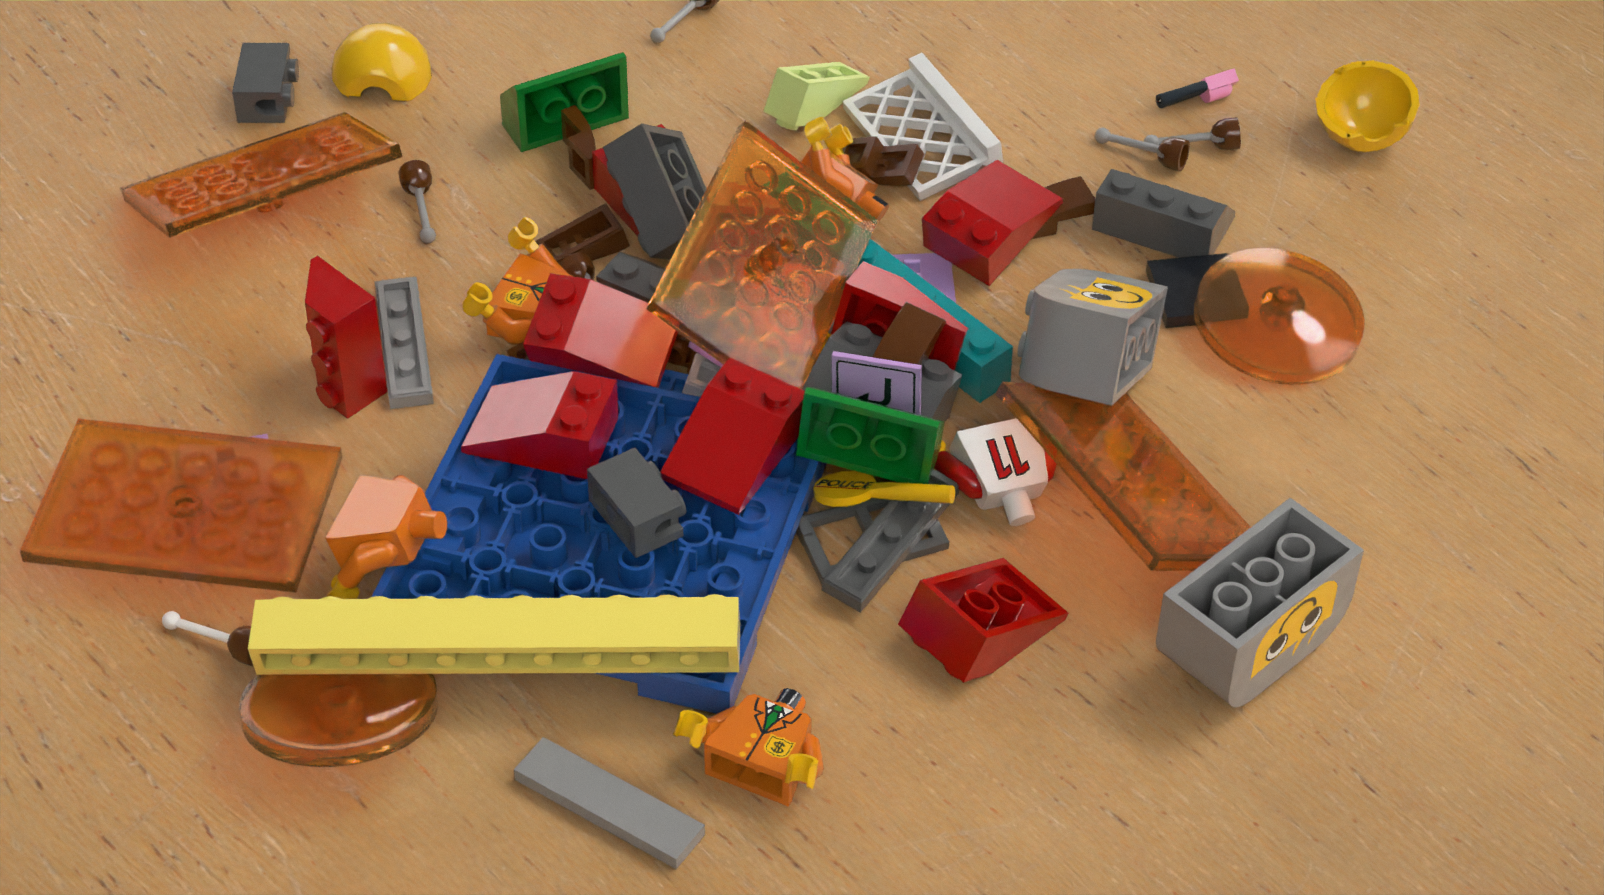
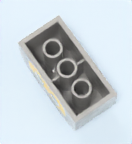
(1090, 333)
(1260, 603)

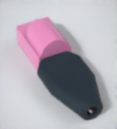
(1209, 89)

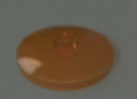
(1279, 316)
(336, 716)

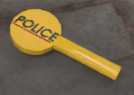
(854, 487)

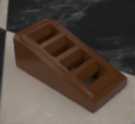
(599, 224)

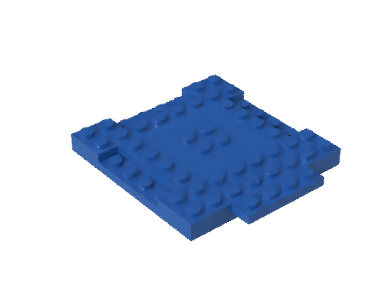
(542, 537)

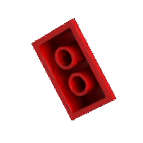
(343, 340)

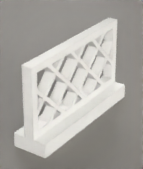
(934, 94)

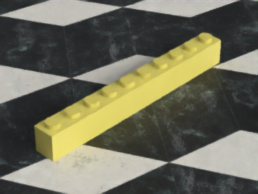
(495, 635)

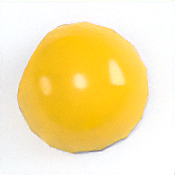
(382, 58)
(1367, 105)

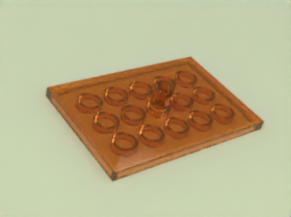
(259, 174)
(763, 261)
(1129, 475)
(183, 505)

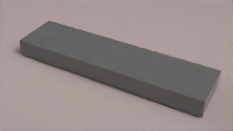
(883, 548)

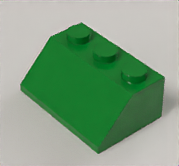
(534, 107)
(868, 437)

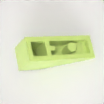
(811, 92)

